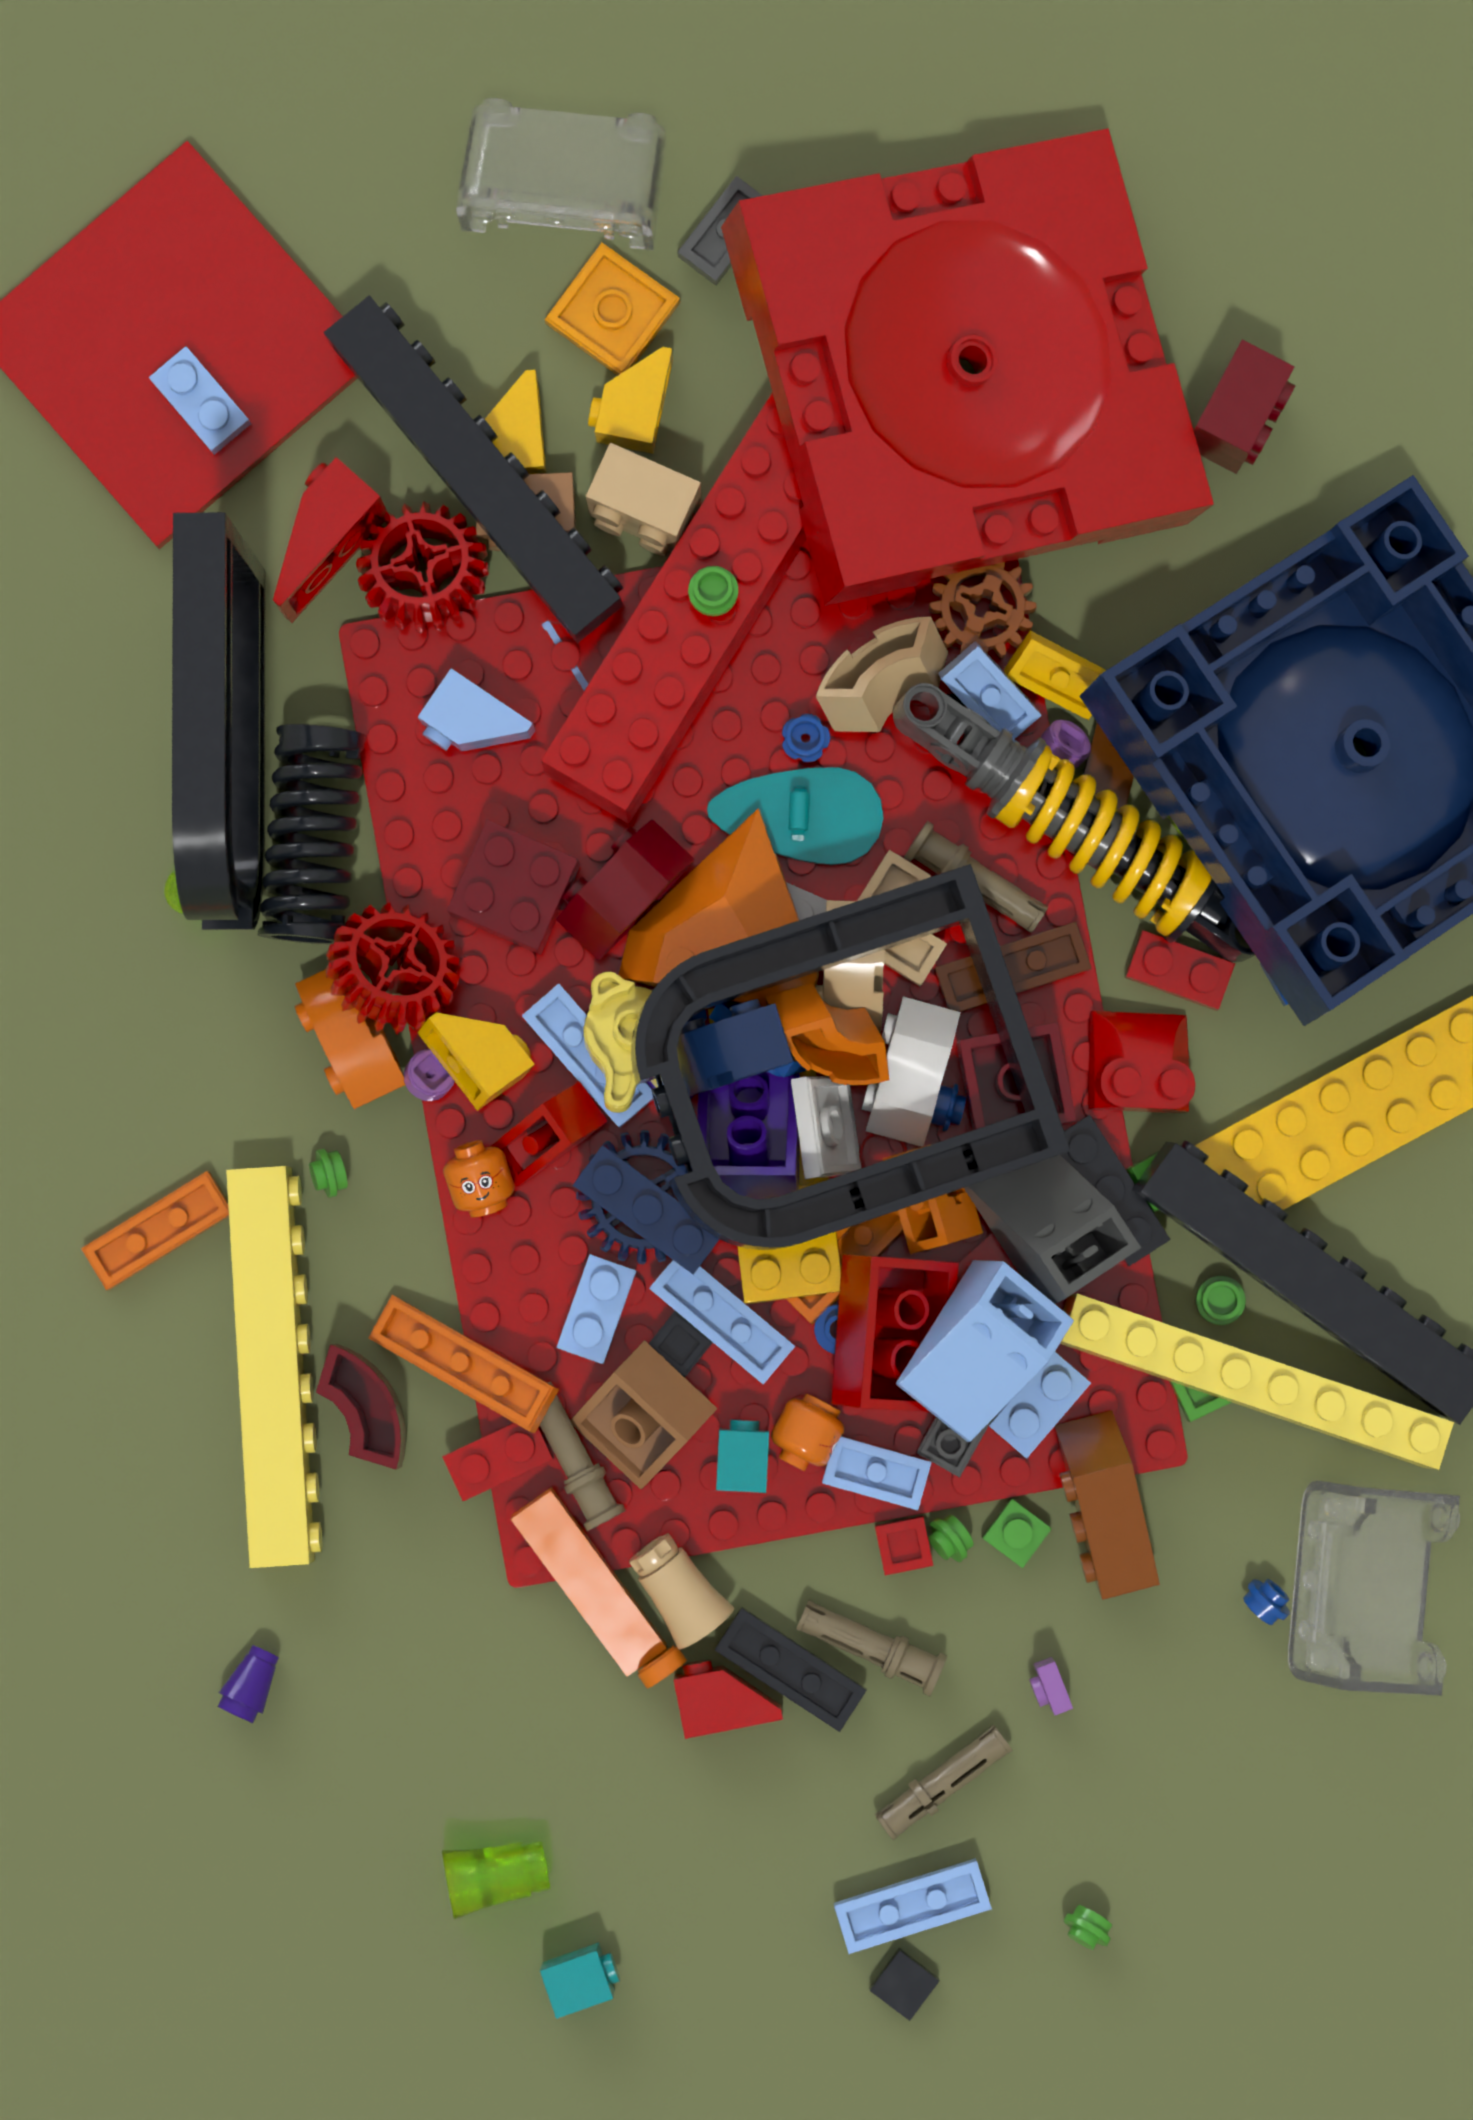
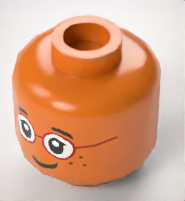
(478, 1179)
(807, 1432)

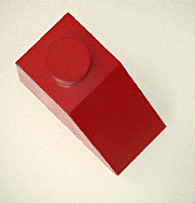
(550, 1132)
(720, 1700)

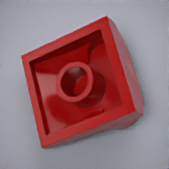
(1139, 1062)

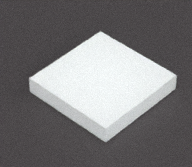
(825, 1127)

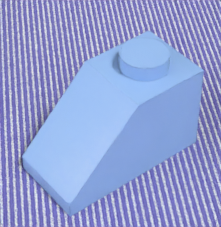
(470, 717)

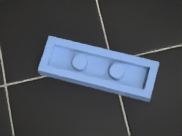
(561, 1026)
(723, 1319)
(912, 1906)

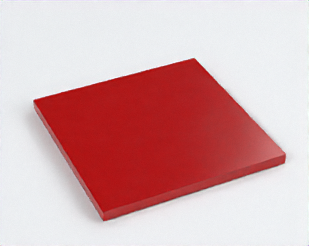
(137, 285)

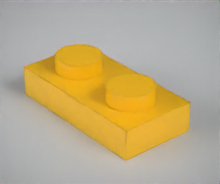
(1053, 672)

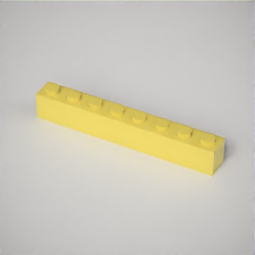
(271, 1366)
(1256, 1382)

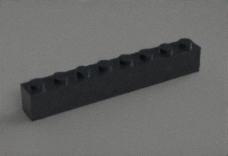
(474, 468)
(1310, 1279)

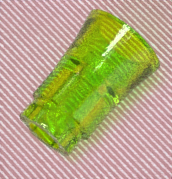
(494, 1875)

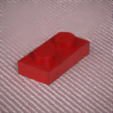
(1180, 970)
(496, 1459)

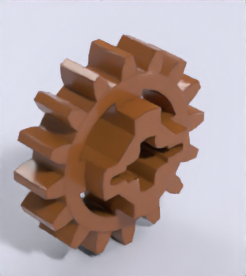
(1004, 614)

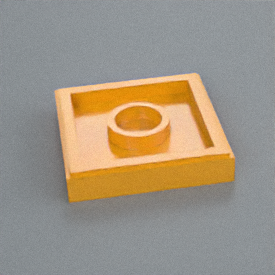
(612, 310)

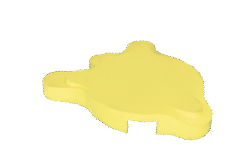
(609, 1035)

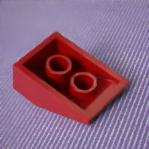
(325, 534)

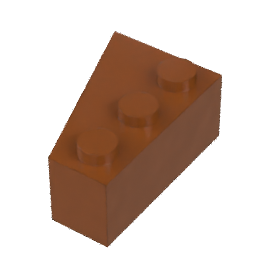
(1107, 1506)

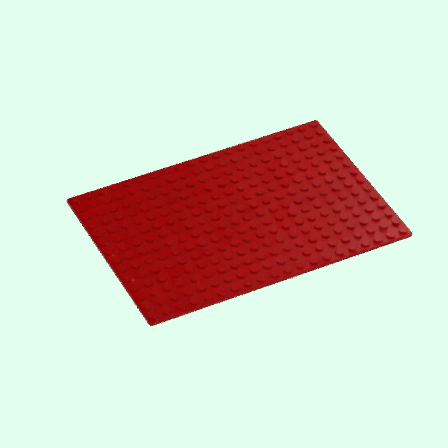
(525, 1261)

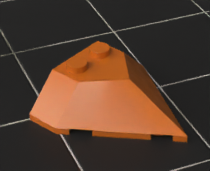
(721, 901)

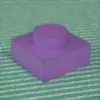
(1049, 1687)

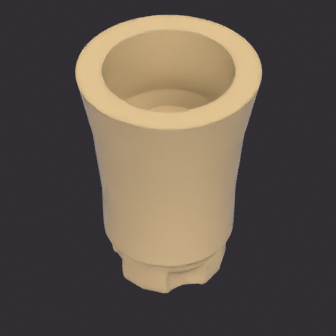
(679, 1591)

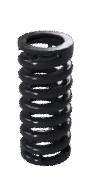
(292, 742)

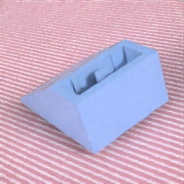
(983, 1347)

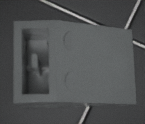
(1053, 1226)

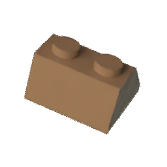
(643, 1415)

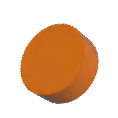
(661, 1666)

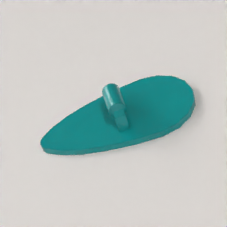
(808, 813)

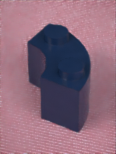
(732, 1047)

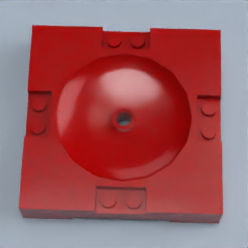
(995, 261)

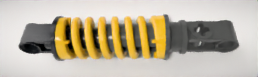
(1040, 789)

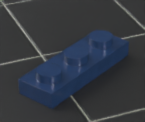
(645, 1209)

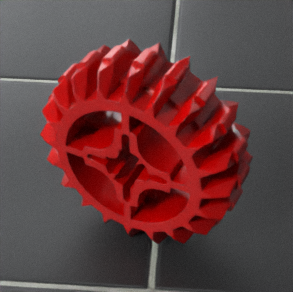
(411, 528)
(366, 942)

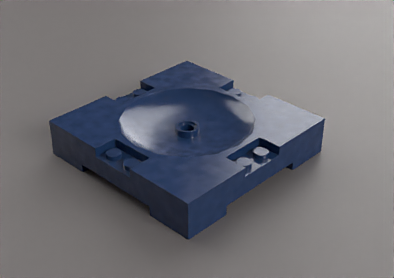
(1250, 749)

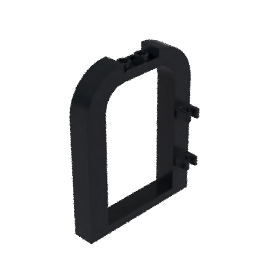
(218, 722)
(804, 949)

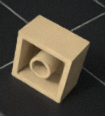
(642, 499)

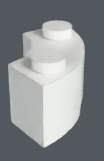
(916, 1063)

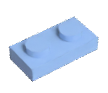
(200, 400)
(989, 691)
(596, 1309)
(1039, 1405)
(877, 1472)

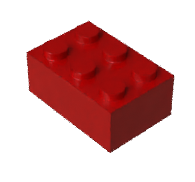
(881, 1323)

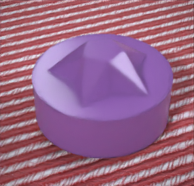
(1067, 741)
(427, 1077)

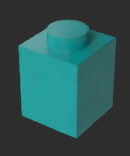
(742, 1457)
(579, 1979)

